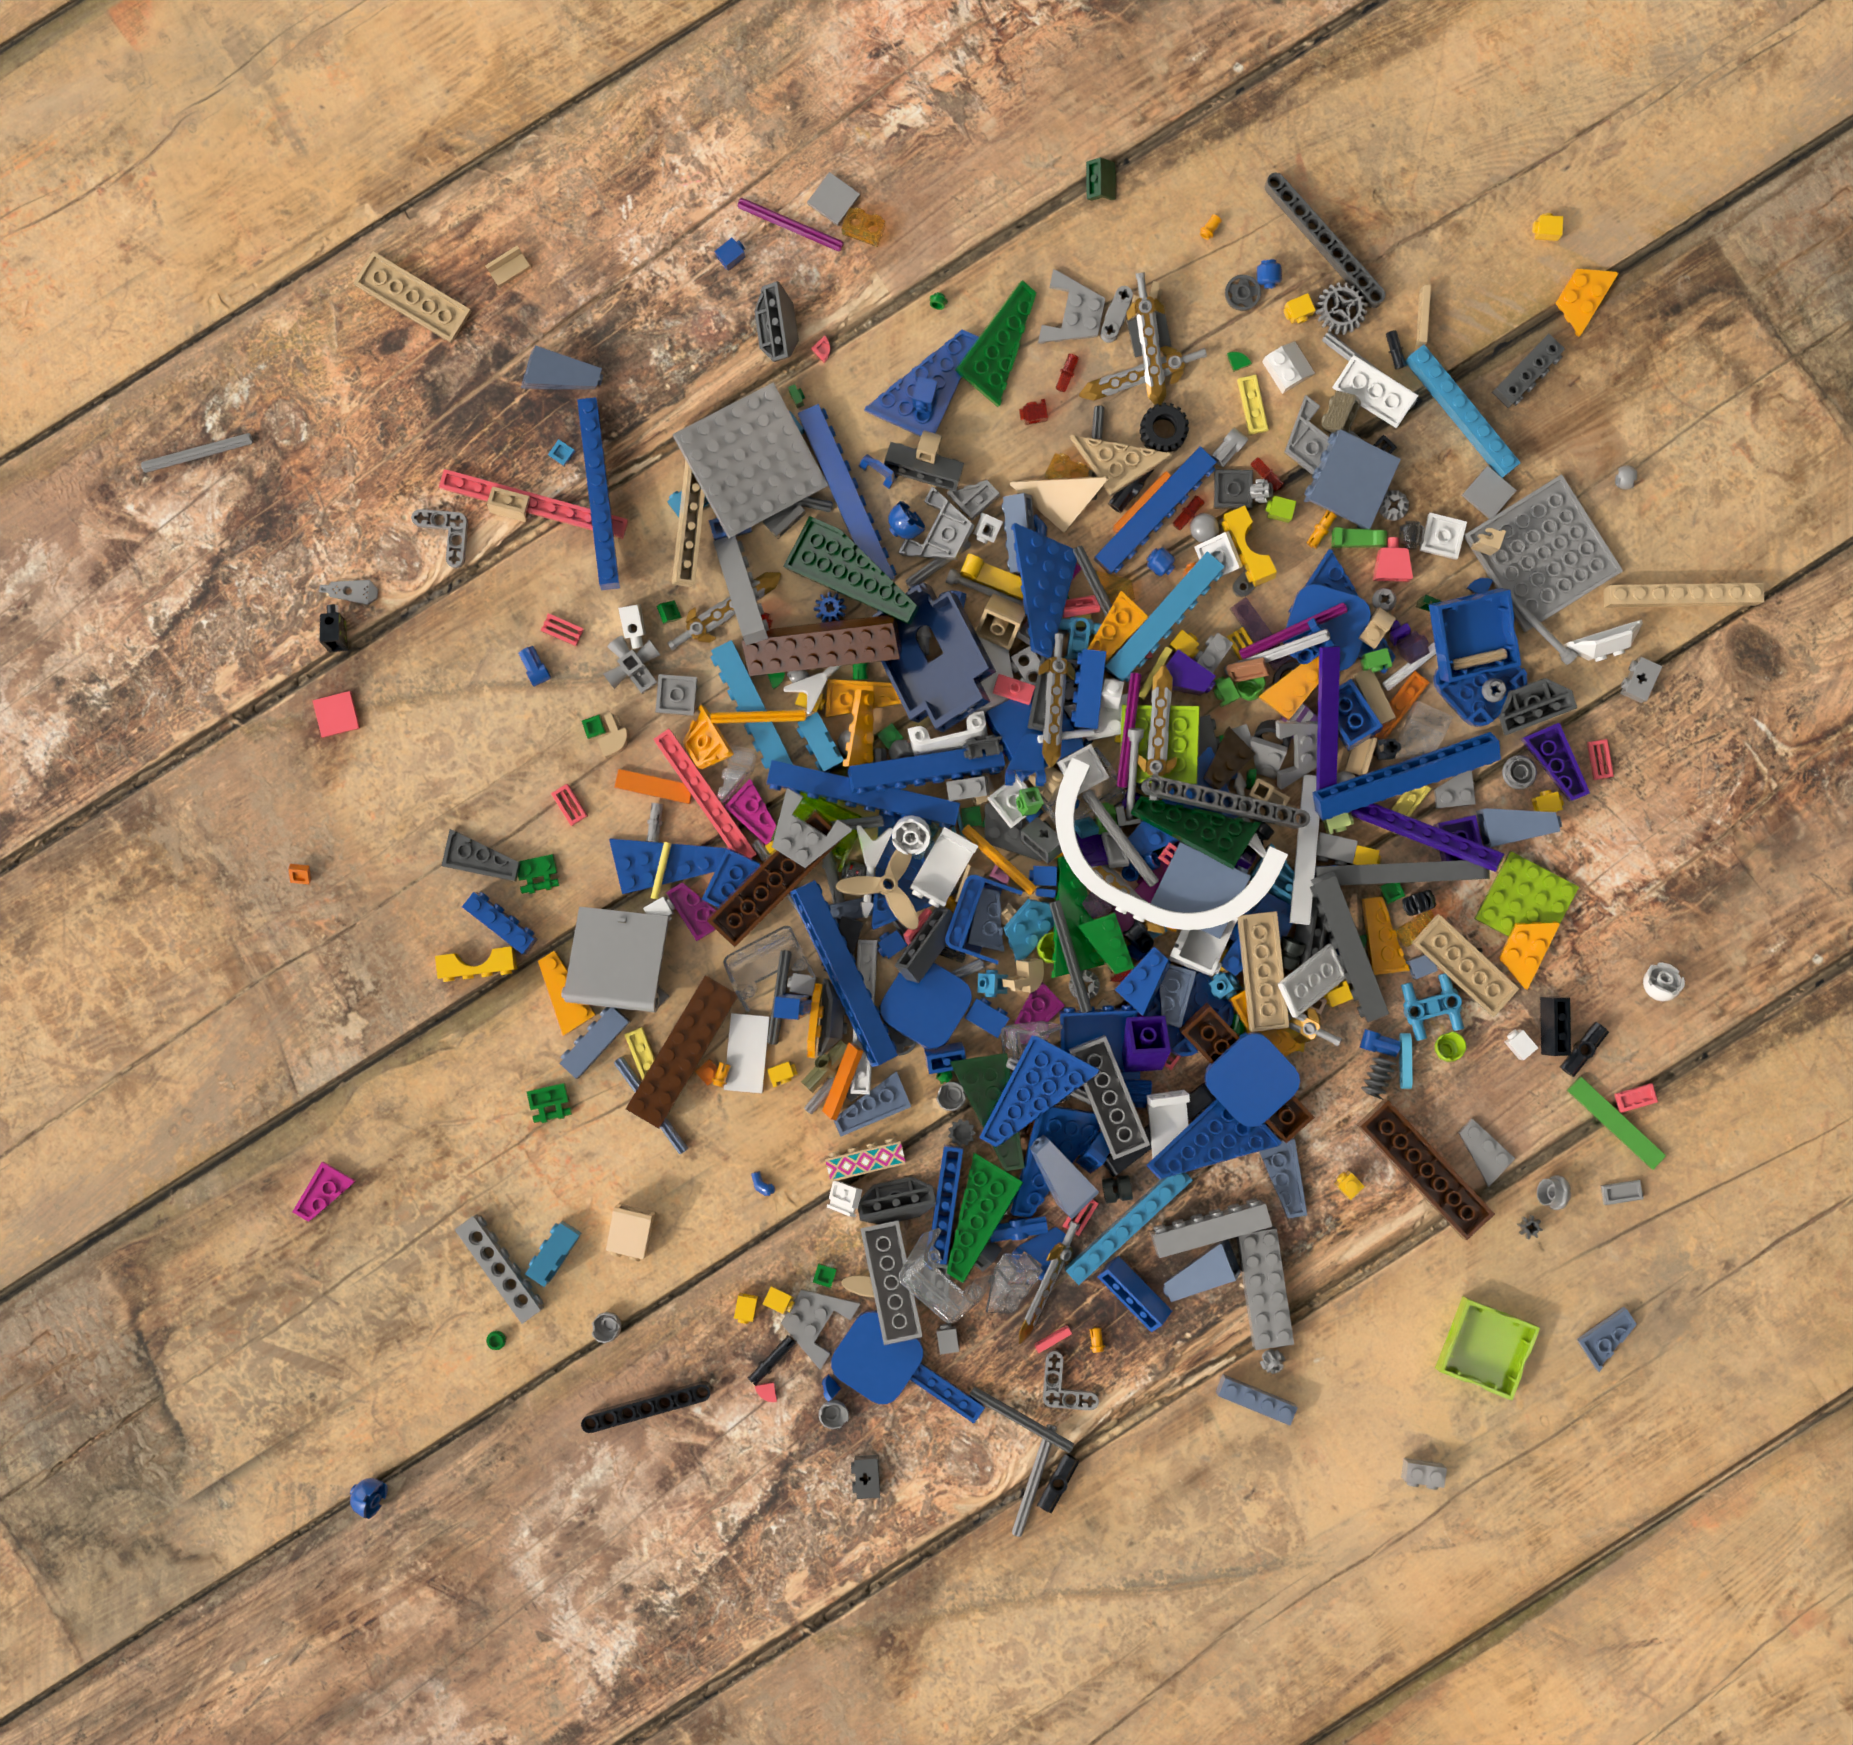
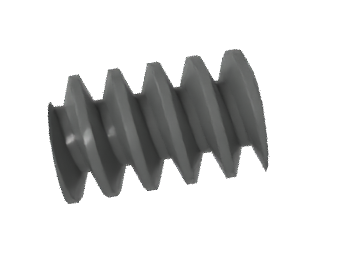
(1378, 1077)

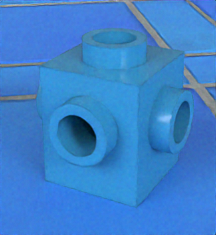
(991, 983)
(1230, 987)

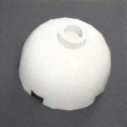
(911, 835)
(1663, 982)

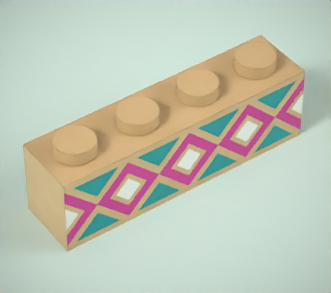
(865, 1160)

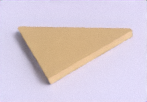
(1118, 461)
(1061, 498)

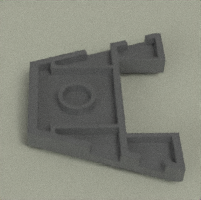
(1004, 837)

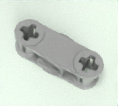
(1116, 314)

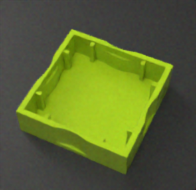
(1487, 1348)

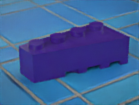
(1557, 759)

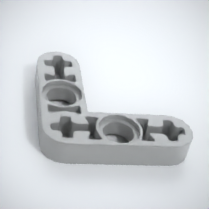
(453, 530)
(1056, 1387)

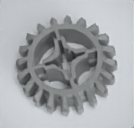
(1335, 294)

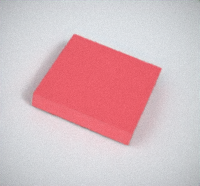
(336, 714)

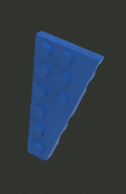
(639, 861)

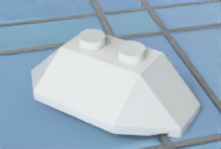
(1606, 642)

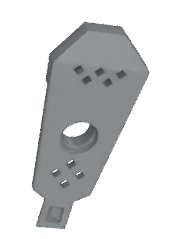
(357, 591)

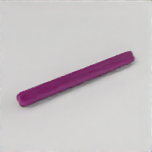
(790, 224)
(1292, 631)
(1130, 720)

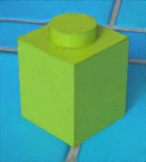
(1280, 509)

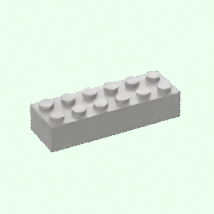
(1111, 1099)
(1210, 1228)
(1265, 1289)
(893, 1301)

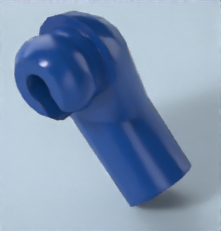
(760, 1186)

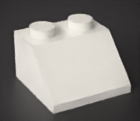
(1288, 366)

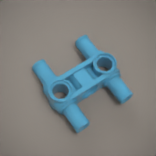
(1078, 640)
(1432, 1006)

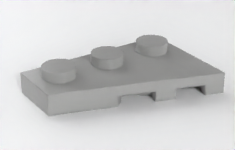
(1486, 1151)

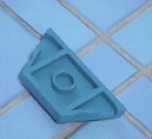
(1028, 927)

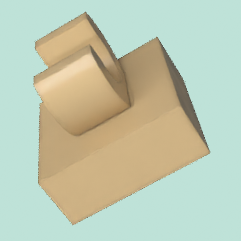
(1007, 913)

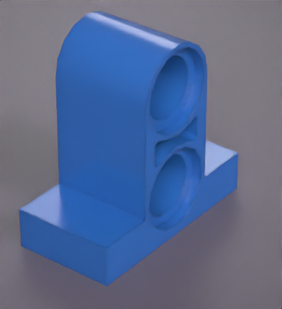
(1313, 652)
(1095, 1154)

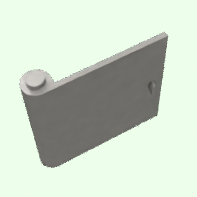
(616, 961)

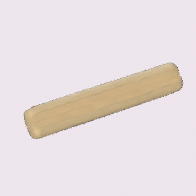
(1479, 659)

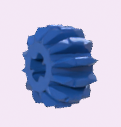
(836, 605)

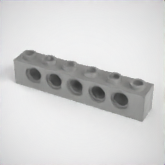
(499, 1279)

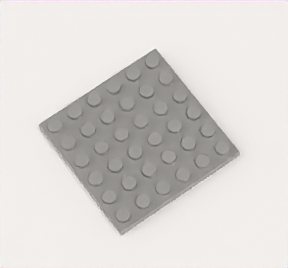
(750, 460)
(1547, 551)

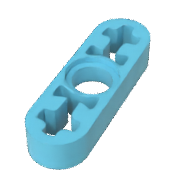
(1405, 1061)

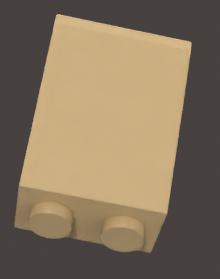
(1001, 621)
(630, 1231)

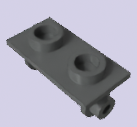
(989, 744)

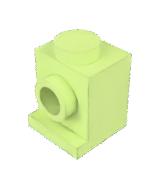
(1338, 823)

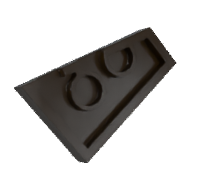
(1229, 759)

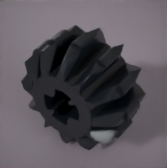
(1419, 902)

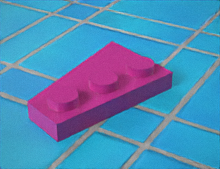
(752, 812)
(321, 1191)

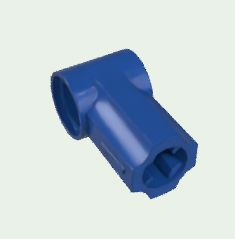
(535, 669)
(1130, 872)
(1375, 1042)

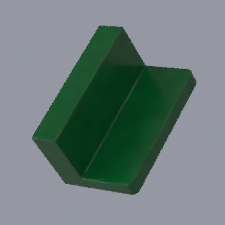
(1100, 179)

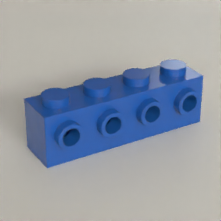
(1089, 688)
(503, 925)
(1136, 1294)

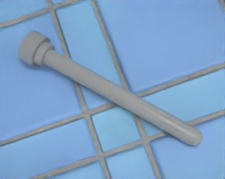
(954, 578)
(1567, 655)
(1135, 737)

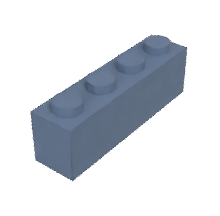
(1017, 510)
(597, 1039)
(1256, 1399)

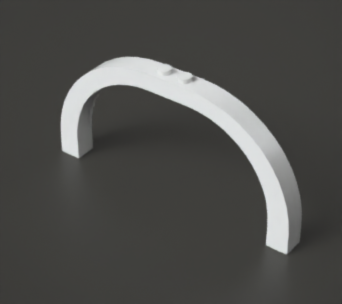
(1142, 910)

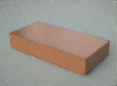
(1247, 670)

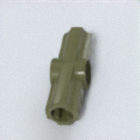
(825, 1067)

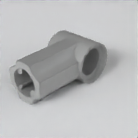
(1232, 443)

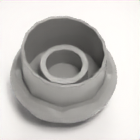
(1519, 772)
(1554, 1192)

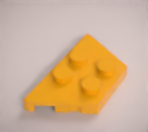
(1583, 296)
(706, 741)
(1526, 949)
(814, 1028)

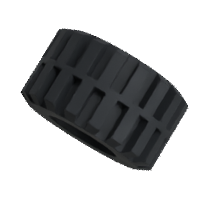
(1169, 413)

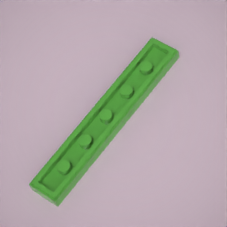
(1616, 1123)

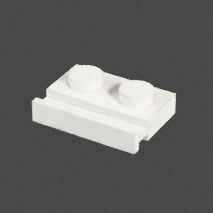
(844, 1198)

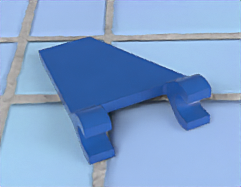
(879, 467)
(1027, 758)
(1040, 1247)

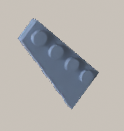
(882, 1102)
(1285, 1175)

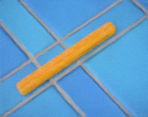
(758, 716)
(996, 857)

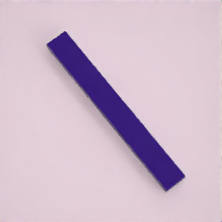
(1328, 716)
(1430, 836)

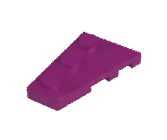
(692, 910)
(1039, 1006)

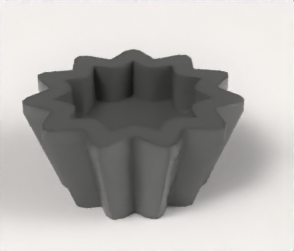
(961, 1132)

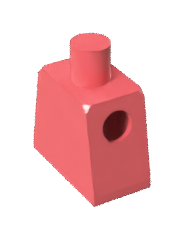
(1393, 563)

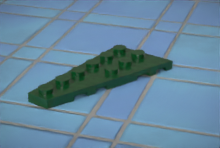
(1203, 830)
(983, 1084)

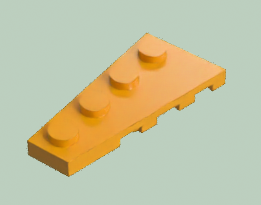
(1118, 625)
(1293, 689)
(842, 693)
(861, 740)
(1382, 944)
(568, 1014)
(1278, 1037)

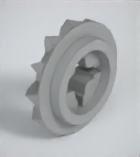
(1394, 514)
(1093, 988)

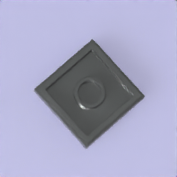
(1164, 337)
(1232, 489)

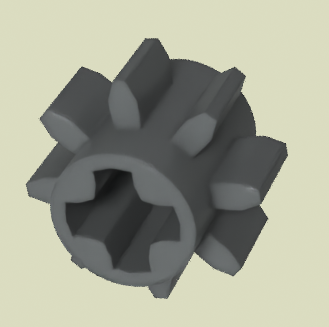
(1523, 1225)

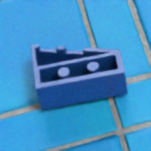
(1144, 981)

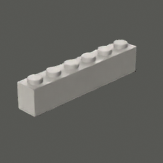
(741, 590)

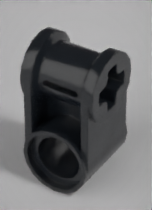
(1139, 937)

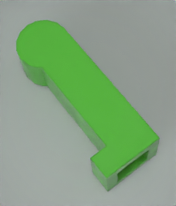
(1358, 538)

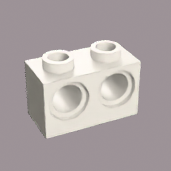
(1024, 671)

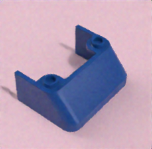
(964, 911)

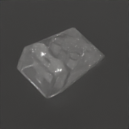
(1422, 731)
(739, 769)
(1011, 1282)

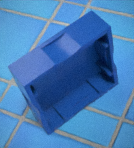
(1473, 627)

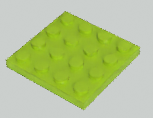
(1182, 741)
(1524, 895)

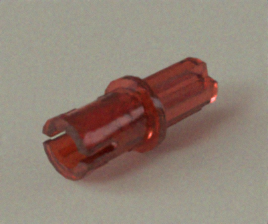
(1067, 372)
(1266, 473)
(1188, 512)

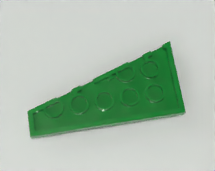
(995, 350)
(1071, 895)
(982, 1209)

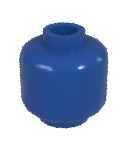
(1269, 273)
(1160, 561)

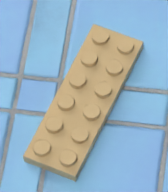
(412, 297)
(1465, 965)
(1262, 971)

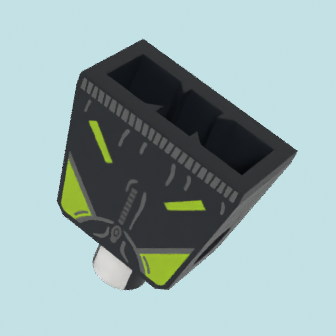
(333, 630)

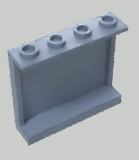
(1352, 478)
(1198, 884)

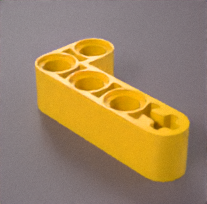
(991, 576)

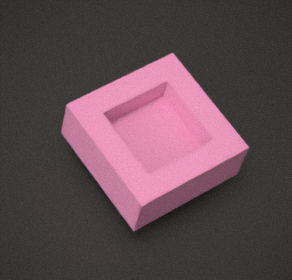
(998, 875)

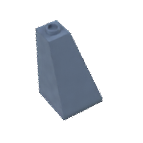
(557, 371)
(1509, 826)
(1063, 1179)
(1207, 1271)

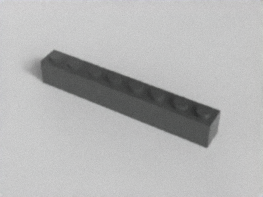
(1349, 946)

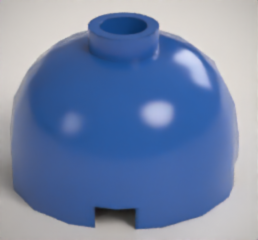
(904, 522)
(367, 1496)

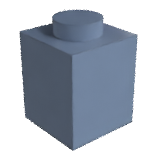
(1421, 966)

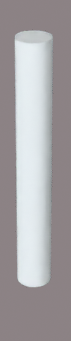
(1072, 734)

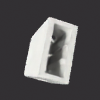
(633, 615)

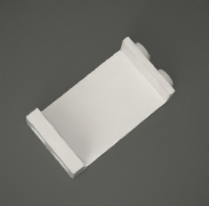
(943, 867)
(1166, 1117)

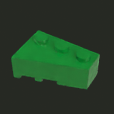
(1109, 942)

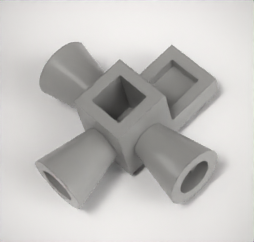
(632, 664)

